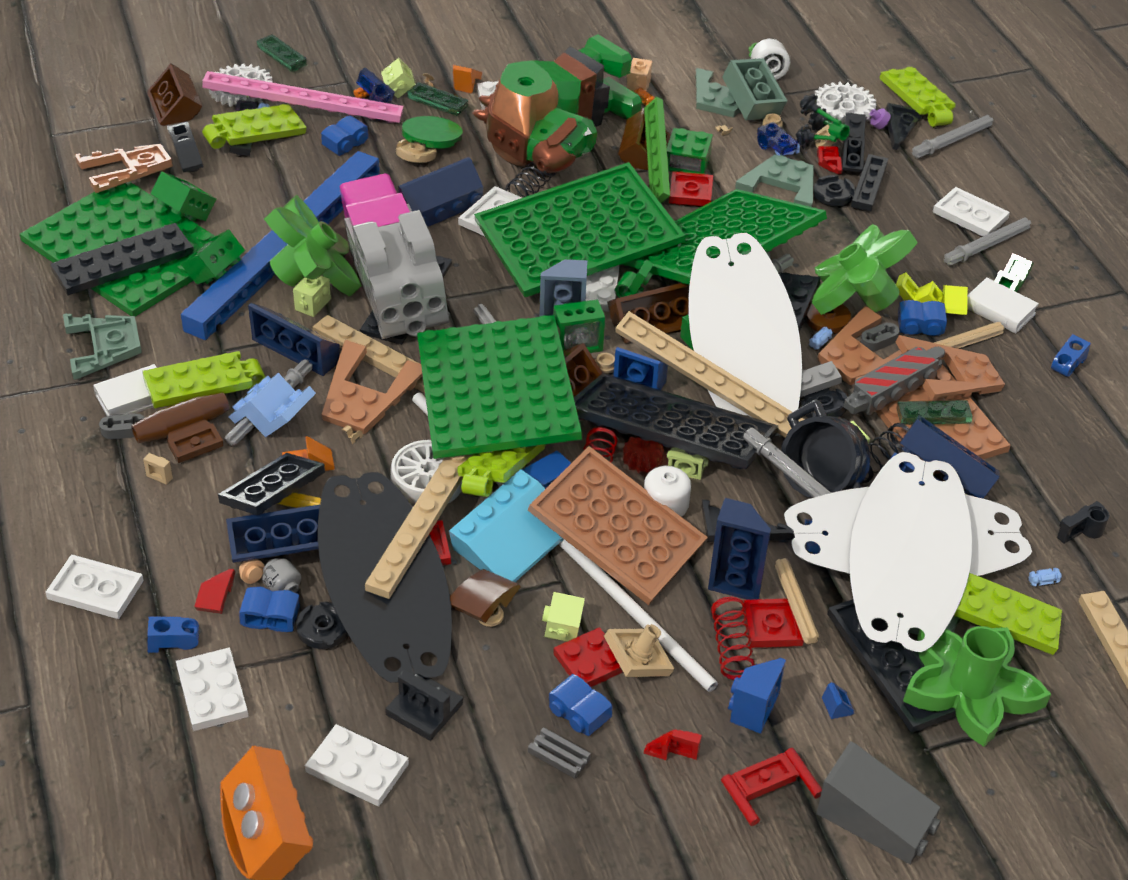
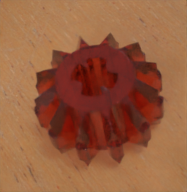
(642, 454)

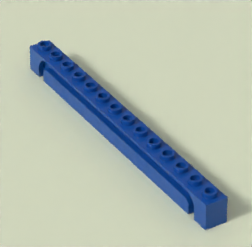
(254, 268)

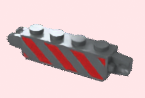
(894, 379)

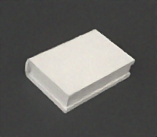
(1001, 305)
(124, 393)

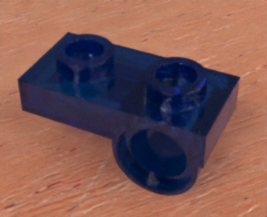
(374, 86)
(773, 136)

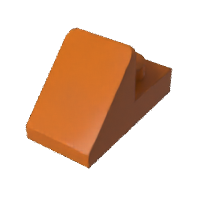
(465, 78)
(316, 452)

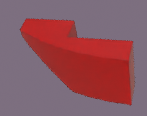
(829, 158)
(214, 592)
(677, 742)

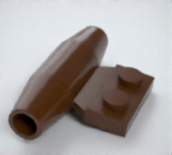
(185, 426)

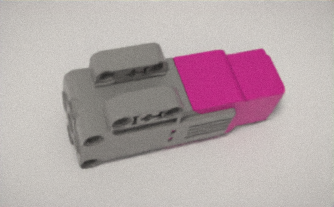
(393, 257)

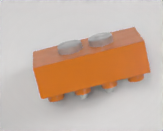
(263, 816)

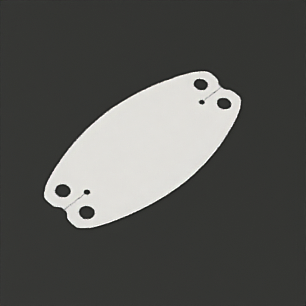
(745, 320)
(837, 516)
(910, 551)

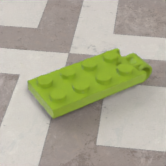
(920, 95)
(253, 126)
(201, 377)
(497, 466)
(1001, 607)

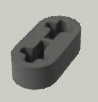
(880, 336)
(120, 425)

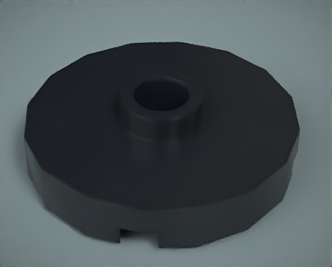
(834, 191)
(831, 401)
(311, 624)

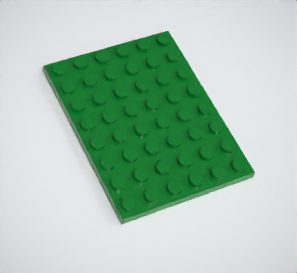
(739, 211)
(109, 218)
(593, 219)
(497, 387)

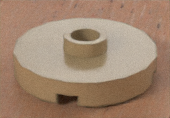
(415, 151)

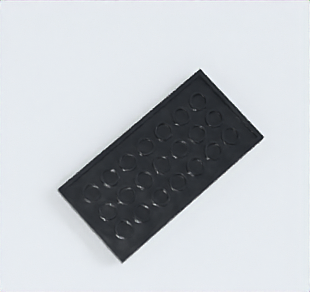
(671, 420)

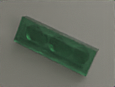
(282, 52)
(438, 99)
(935, 411)

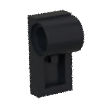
(1089, 520)

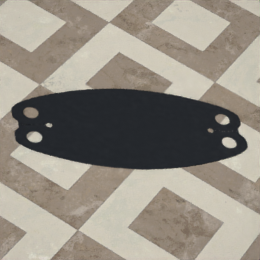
(350, 547)

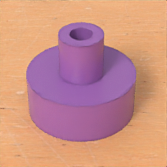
(879, 118)

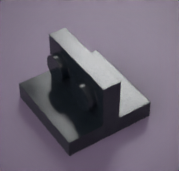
(423, 704)

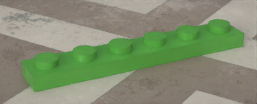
(657, 149)

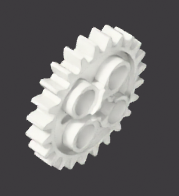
(245, 72)
(845, 99)

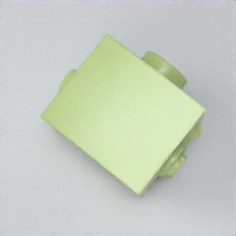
(398, 77)
(312, 295)
(690, 464)
(563, 616)

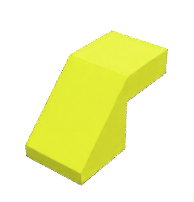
(911, 291)
(955, 299)

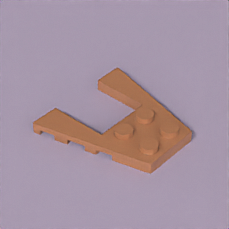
(139, 163)
(850, 355)
(969, 368)
(359, 405)

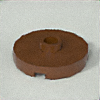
(834, 319)

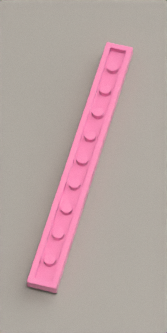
(301, 96)

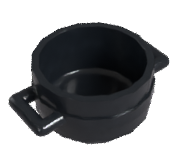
(826, 449)

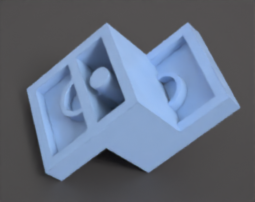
(271, 404)

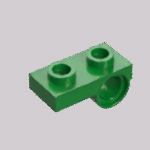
(631, 282)

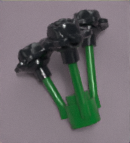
(819, 119)

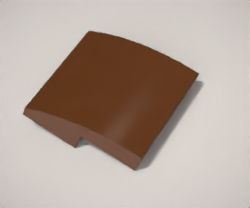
(482, 594)

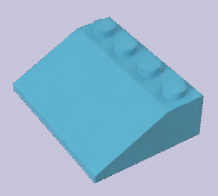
(503, 533)

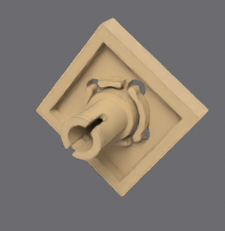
(642, 648)

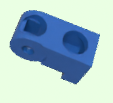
(1070, 358)
(172, 633)

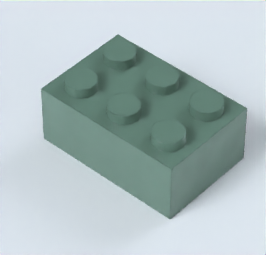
(754, 88)

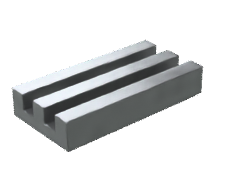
(562, 749)

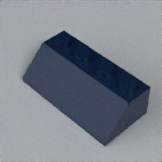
(444, 191)
(292, 339)
(934, 444)
(273, 533)
(739, 551)

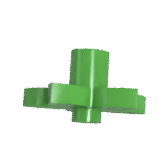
(310, 249)
(862, 270)
(975, 681)

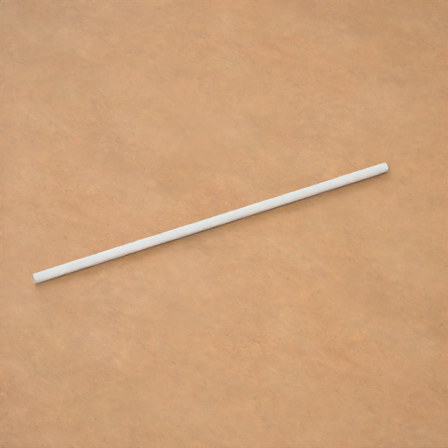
(624, 600)

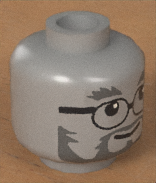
(281, 575)

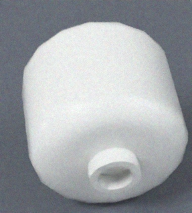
(774, 56)
(669, 487)

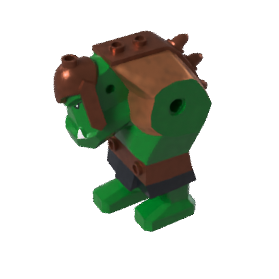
(552, 107)

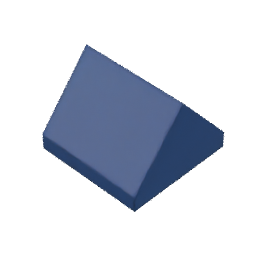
(837, 702)

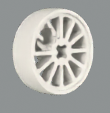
(417, 467)

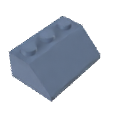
(562, 285)

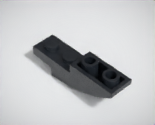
(854, 144)
(185, 147)

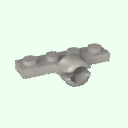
(819, 378)

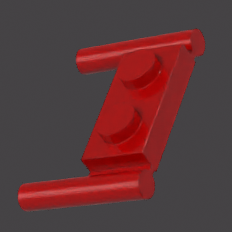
(766, 777)

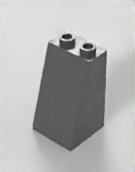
(878, 805)

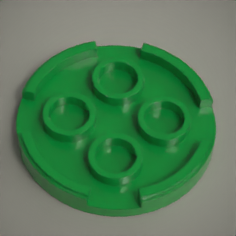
(432, 131)

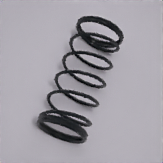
(523, 186)
(890, 430)

